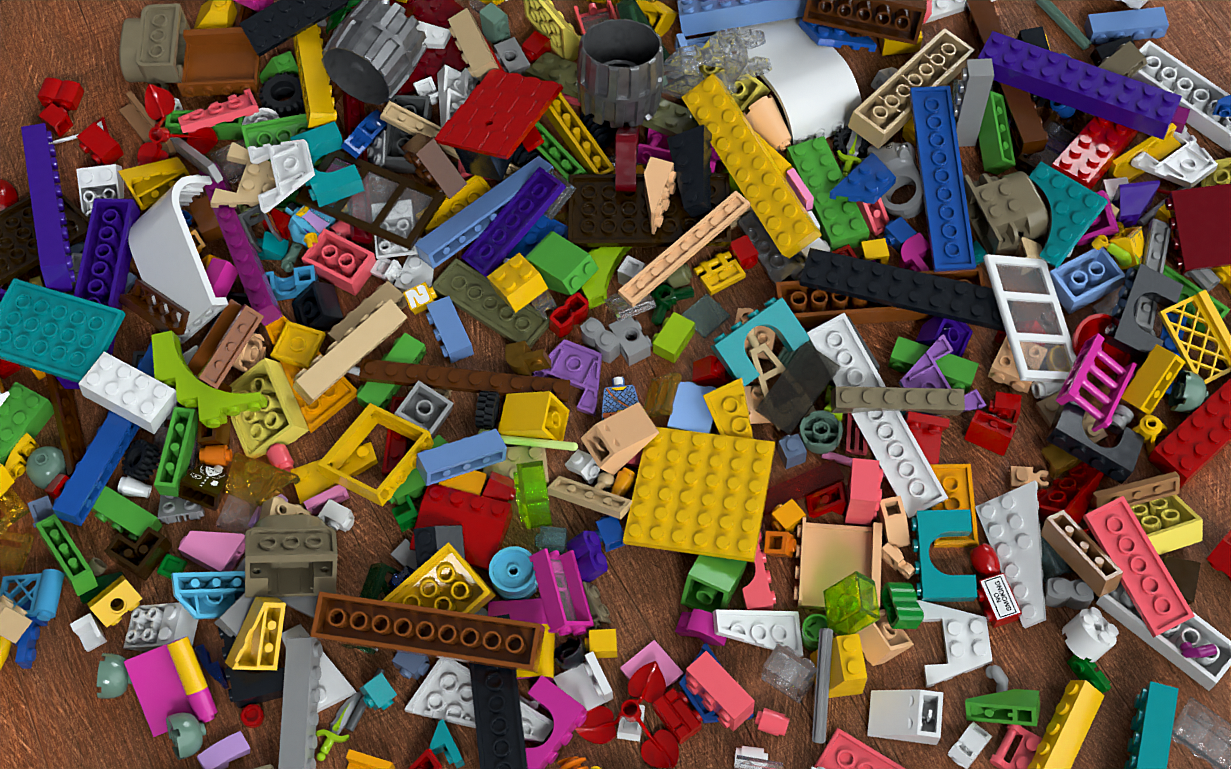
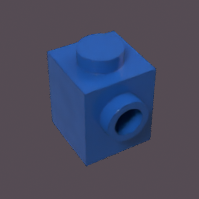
(897, 233)
(610, 532)

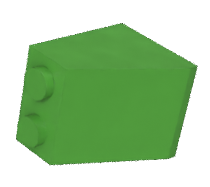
(562, 264)
(712, 583)

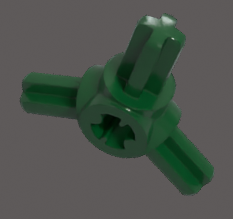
(665, 298)

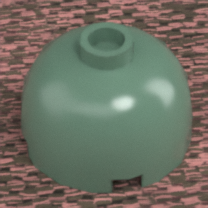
(1188, 392)
(821, 432)
(45, 465)
(112, 676)
(185, 734)

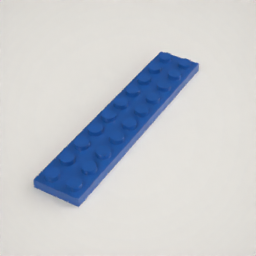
(942, 179)

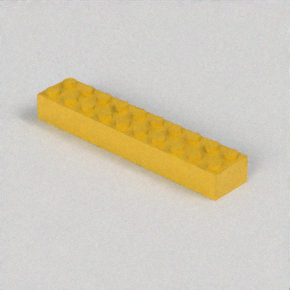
(752, 167)

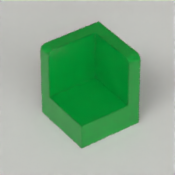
(405, 514)

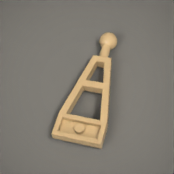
(757, 348)

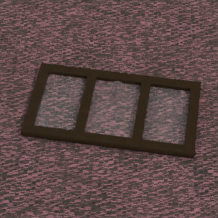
(388, 207)

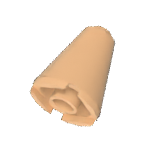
(769, 123)
(251, 354)

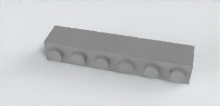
(972, 99)
(299, 703)

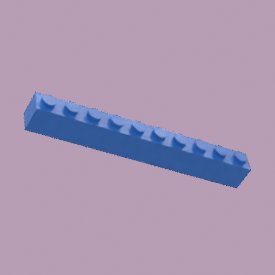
(99, 460)

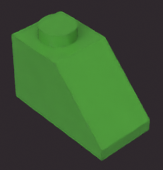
(279, 64)

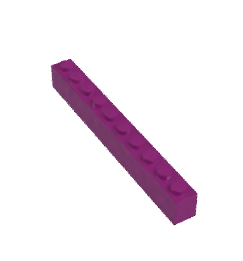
(244, 256)

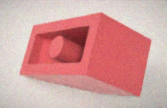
(874, 216)

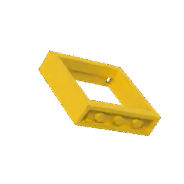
(352, 439)

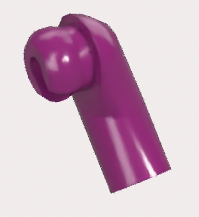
(1197, 652)

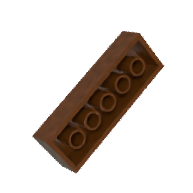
(879, 18)

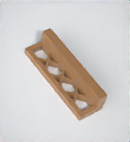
(141, 123)
(1139, 491)

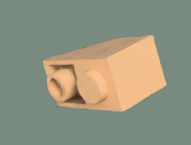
(894, 521)

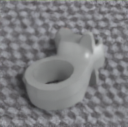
(902, 163)

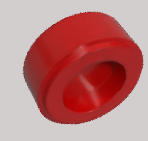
(252, 716)

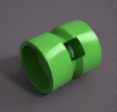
(811, 629)

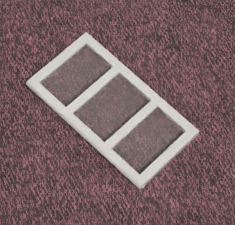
(1031, 317)

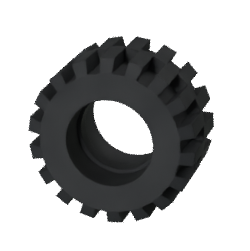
(281, 87)

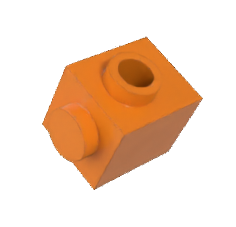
(779, 544)

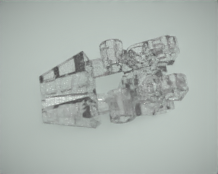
(726, 51)

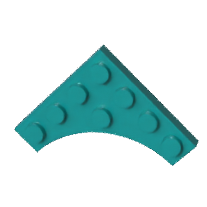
(1072, 211)

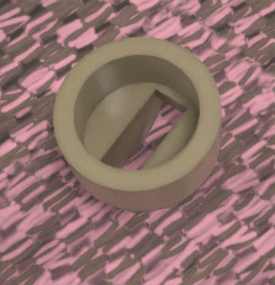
(97, 566)

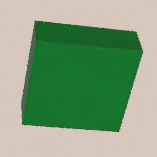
(170, 565)

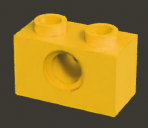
(118, 589)

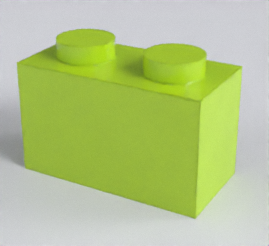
(673, 337)

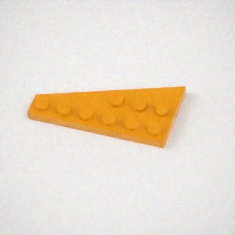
(329, 402)

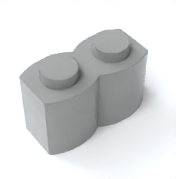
(601, 340)
(1062, 592)

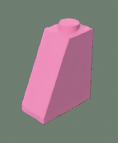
(213, 549)

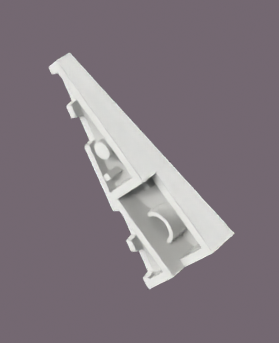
(453, 90)

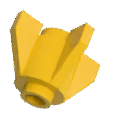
(1150, 428)

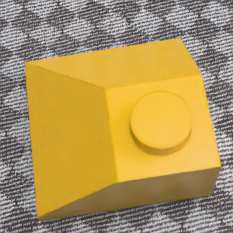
(216, 14)
(658, 15)

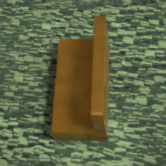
(1059, 460)

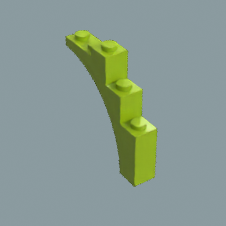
(212, 403)

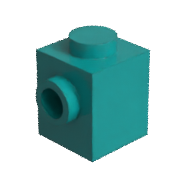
(378, 693)

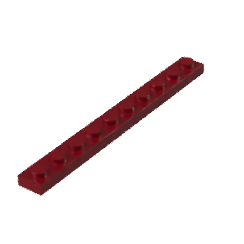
(353, 116)

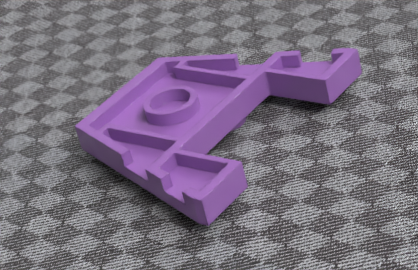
(579, 366)
(928, 375)

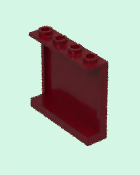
(1201, 227)

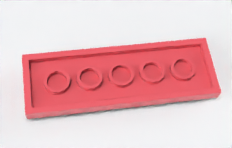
(1144, 572)

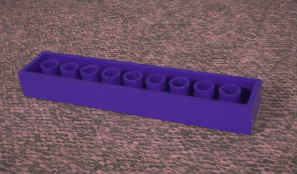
(1081, 85)
(47, 208)
(105, 257)

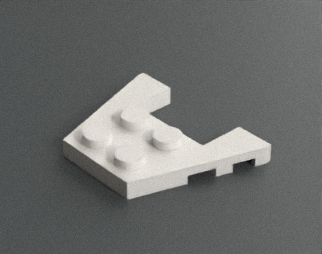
(290, 166)
(1183, 167)
(964, 642)

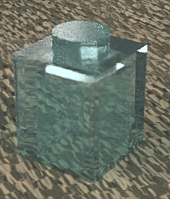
(552, 539)

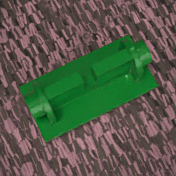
(1085, 671)

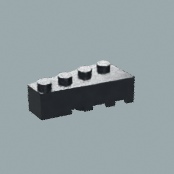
(691, 162)

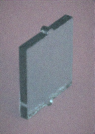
(706, 315)

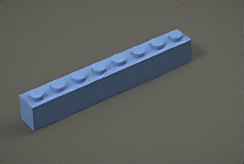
(474, 219)

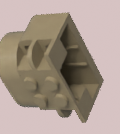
(154, 45)
(1005, 211)
(290, 557)

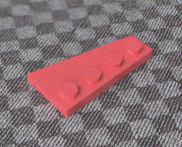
(219, 112)

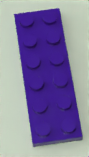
(513, 222)

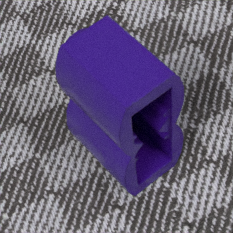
(588, 555)

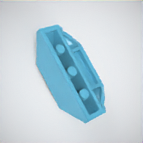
(207, 593)

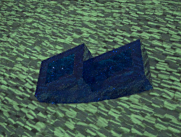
(214, 669)

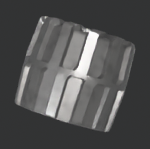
(374, 51)
(620, 72)

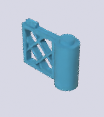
(44, 595)

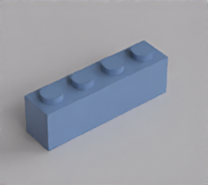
(1135, 23)
(461, 457)

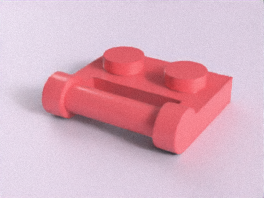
(1024, 752)

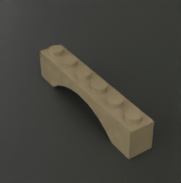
(926, 400)

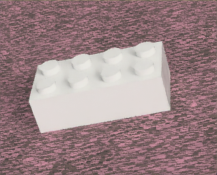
(128, 392)

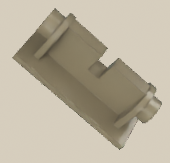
(598, 610)

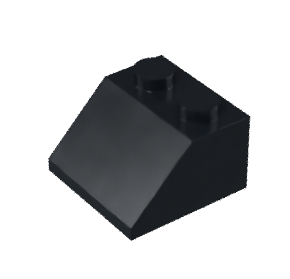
(318, 307)
(432, 539)

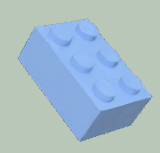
(1086, 279)

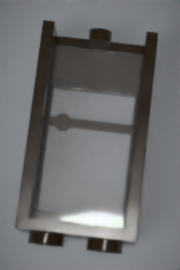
(1059, 139)

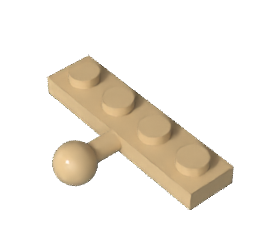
(591, 497)

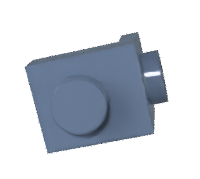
(41, 509)

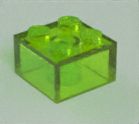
(851, 604)

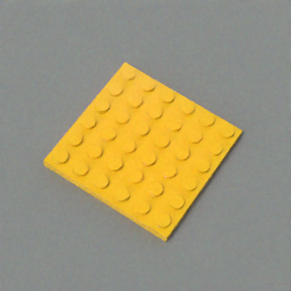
(700, 494)

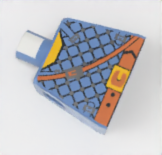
(618, 397)

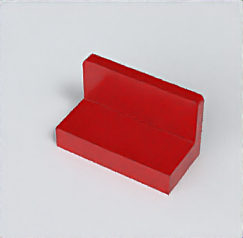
(990, 432)

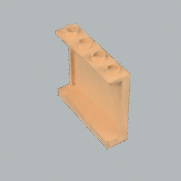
(833, 553)

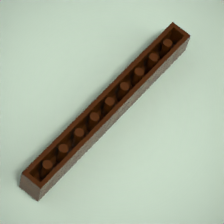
(1020, 109)

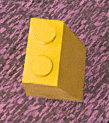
(534, 416)
(847, 666)

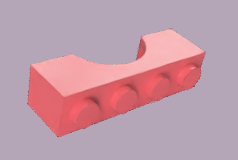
(757, 593)

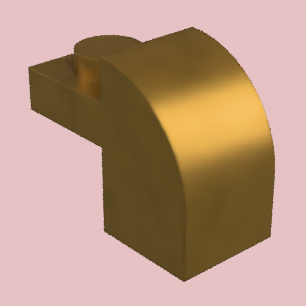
(525, 361)

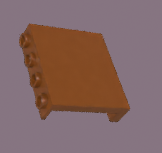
(219, 63)
(224, 343)

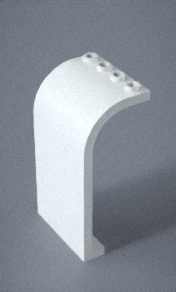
(807, 79)
(170, 258)

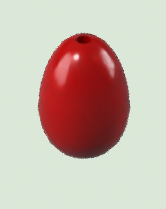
(985, 560)

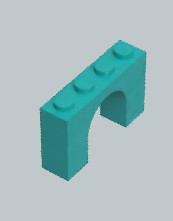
(332, 185)
(731, 347)
(933, 584)

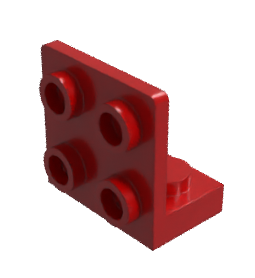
(927, 432)

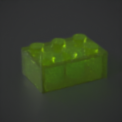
(532, 494)

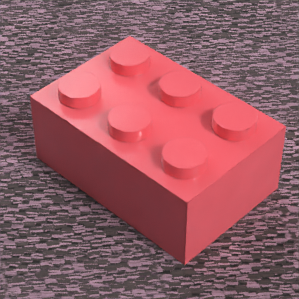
(340, 261)
(863, 492)
(719, 691)

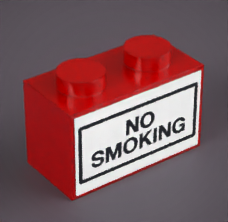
(998, 600)

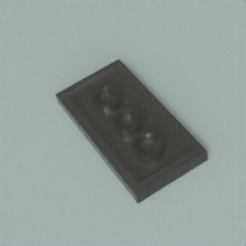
(797, 388)

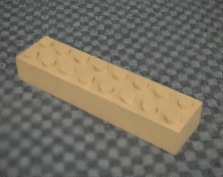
(890, 104)

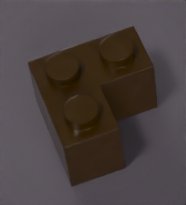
(143, 555)

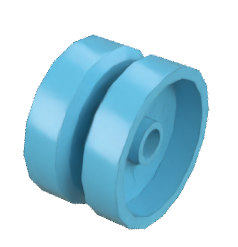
(513, 574)

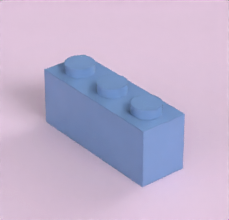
(449, 330)

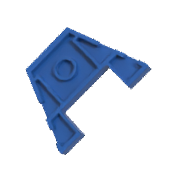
(835, 37)

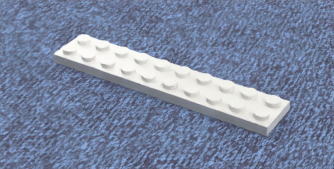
(883, 430)

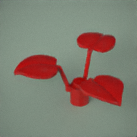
(157, 105)
(647, 685)

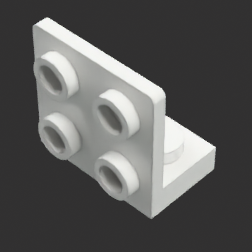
(586, 683)

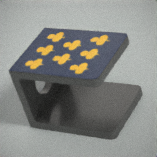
(247, 222)

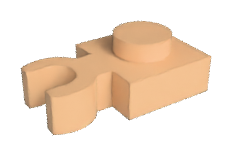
(1023, 475)
(895, 559)

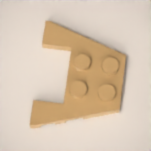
(255, 180)

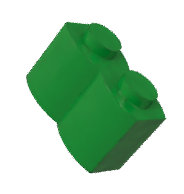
(901, 605)

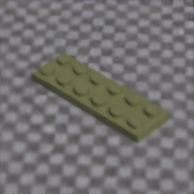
(476, 297)

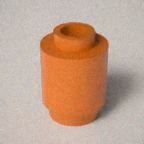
(215, 455)

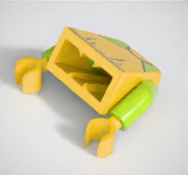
(1125, 246)

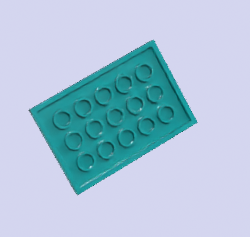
(54, 330)

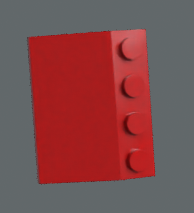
(482, 518)

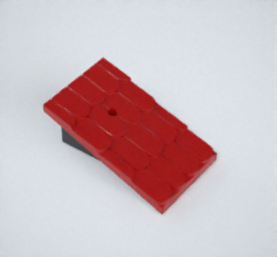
(496, 121)

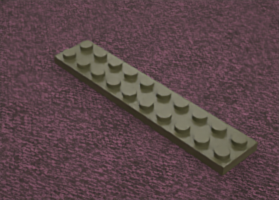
(668, 120)

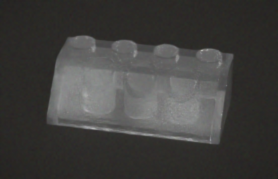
(1204, 734)

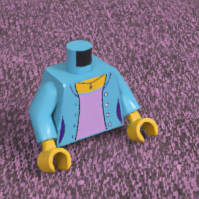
(307, 224)

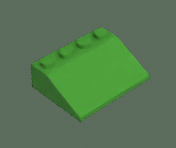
(276, 131)

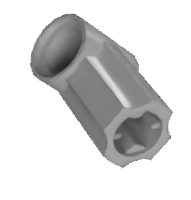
(1204, 278)

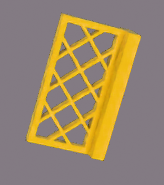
(1214, 327)

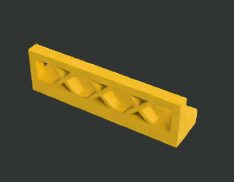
(1154, 146)

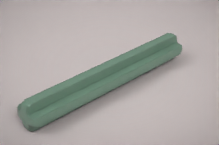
(1074, 33)

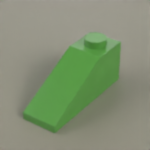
(1005, 707)

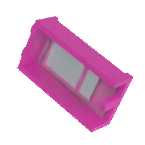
(562, 592)

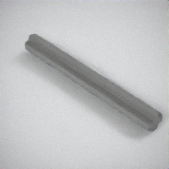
(822, 685)

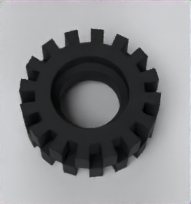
(843, 136)
(487, 410)
(141, 459)

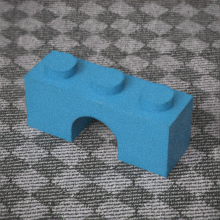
(292, 286)

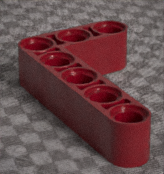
(626, 157)

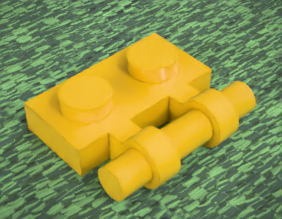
(721, 277)

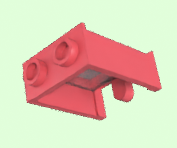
(594, 16)

